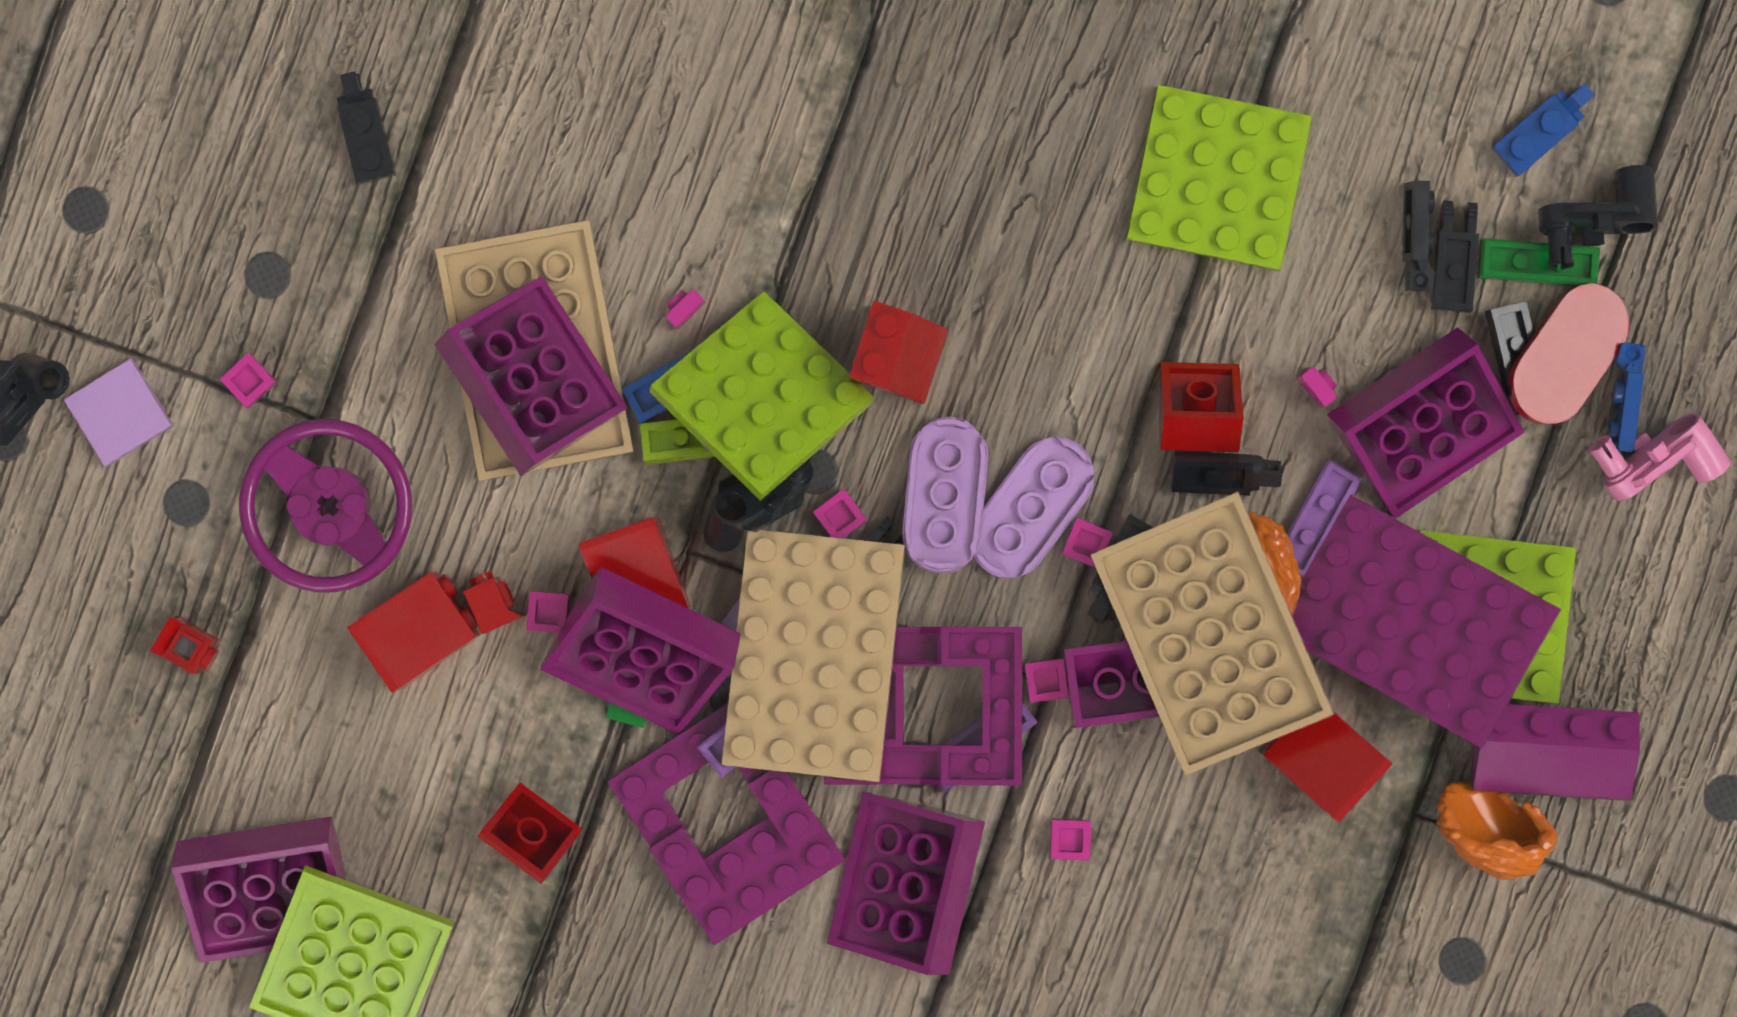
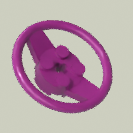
(308, 486)

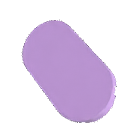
(945, 495)
(1034, 506)

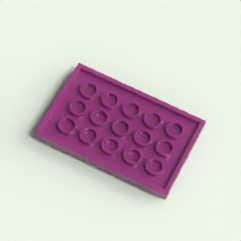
(1419, 621)

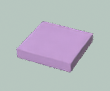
(118, 412)

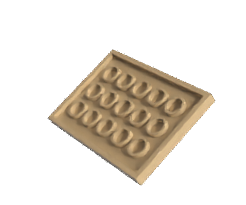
(491, 269)
(1212, 634)
(814, 655)

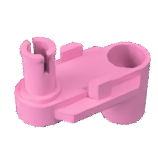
(1684, 439)

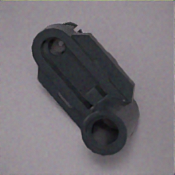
(1631, 214)
(24, 388)
(739, 509)

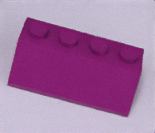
(1106, 685)
(1560, 753)

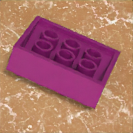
(530, 375)
(1426, 422)
(642, 651)
(244, 880)
(906, 883)

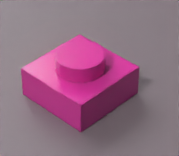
(683, 307)
(248, 380)
(1318, 385)
(840, 515)
(1085, 540)
(547, 611)
(1046, 680)
(1070, 839)

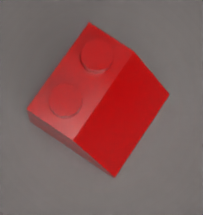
(1200, 407)
(530, 833)

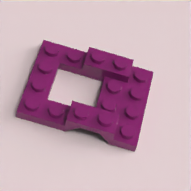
(1000, 755)
(747, 872)

